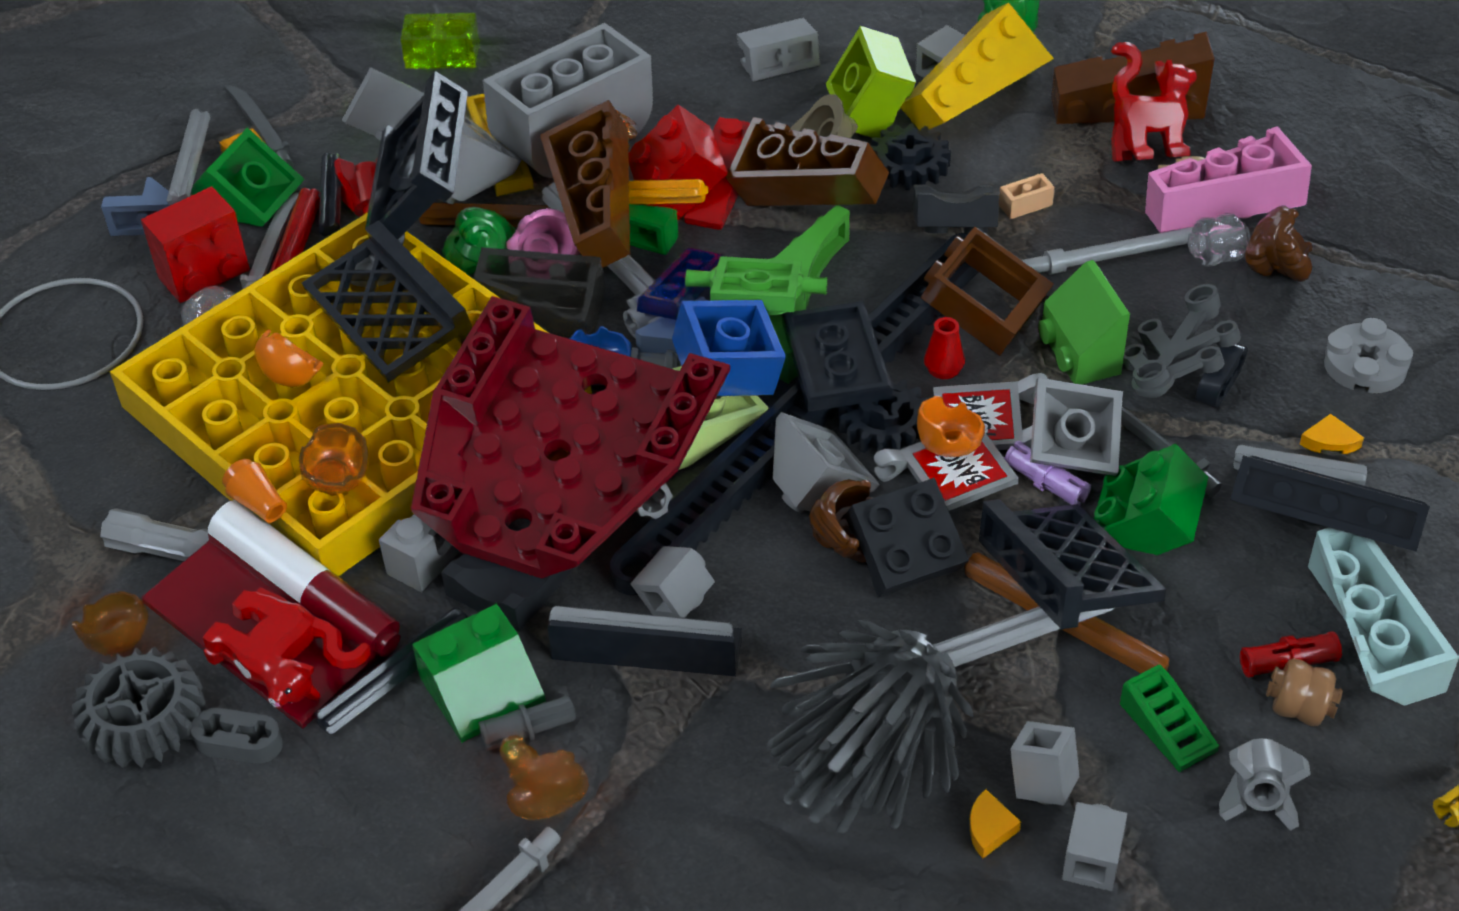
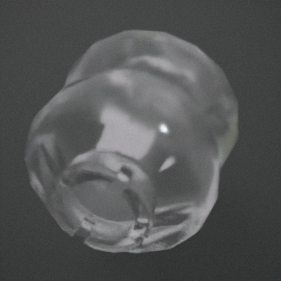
(1218, 239)

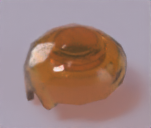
(334, 459)
(112, 623)

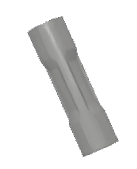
(140, 533)

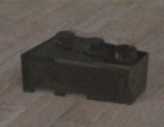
(559, 288)

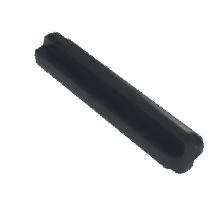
(329, 196)

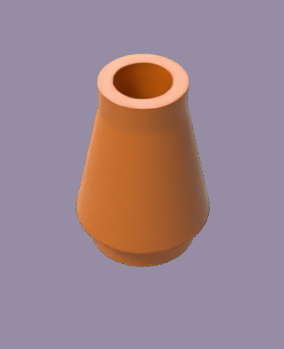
(252, 488)

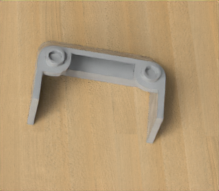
(387, 100)

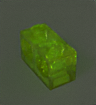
(440, 40)

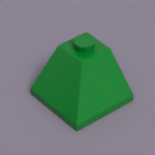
(250, 179)

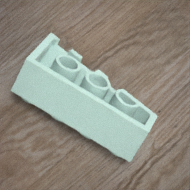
(1391, 631)

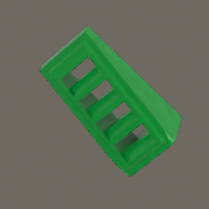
(653, 228)
(1158, 689)

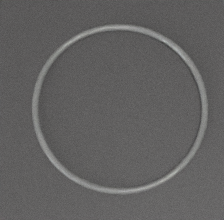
(112, 365)

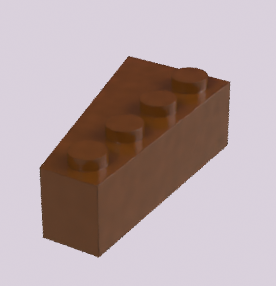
(1085, 92)
(803, 168)
(593, 180)

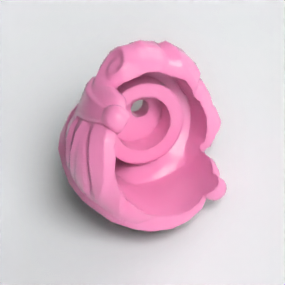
(543, 232)

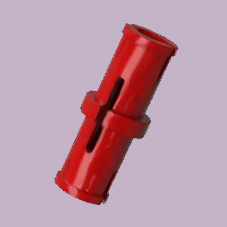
(1310, 649)

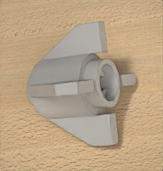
(1264, 780)

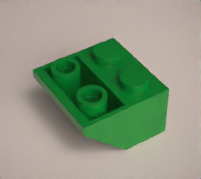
(1153, 501)

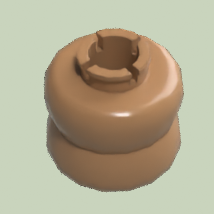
(1304, 692)

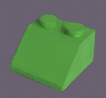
(1086, 326)

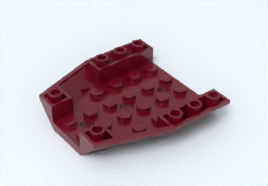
(520, 398)

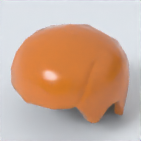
(284, 361)
(947, 429)

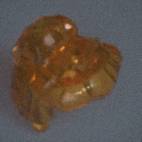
(541, 783)

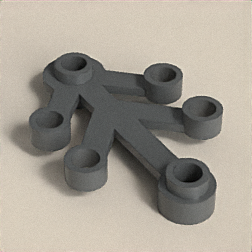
(1155, 377)

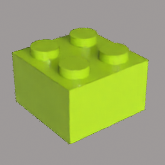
(872, 80)

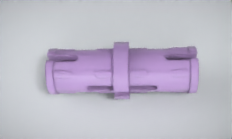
(1048, 477)

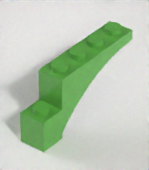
(815, 251)

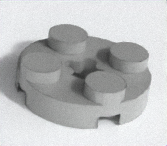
(1371, 339)

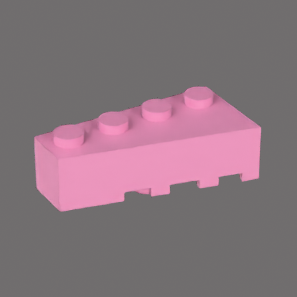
(1234, 181)

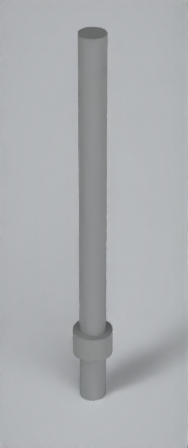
(1057, 260)

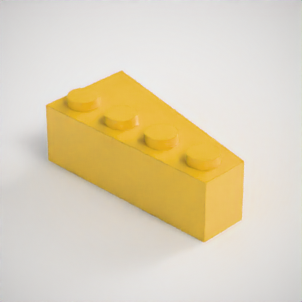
(981, 63)

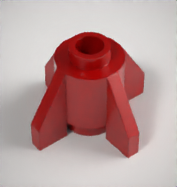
(356, 184)

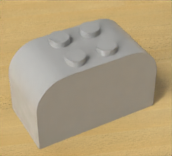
(565, 84)

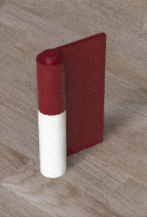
(251, 555)

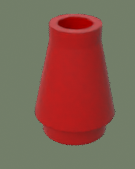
(945, 351)

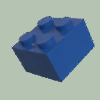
(736, 335)

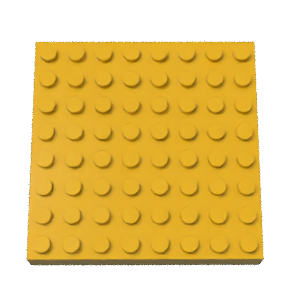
(217, 407)

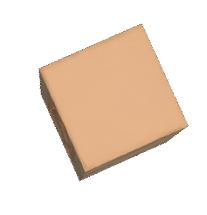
(1026, 196)

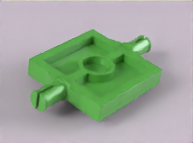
(769, 280)

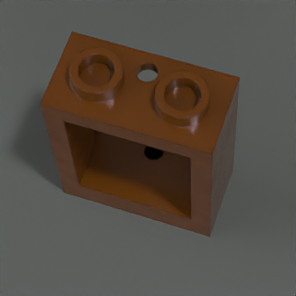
(999, 267)

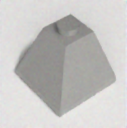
(1076, 426)
(810, 461)

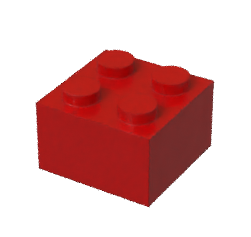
(678, 150)
(195, 243)

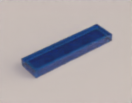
(669, 289)

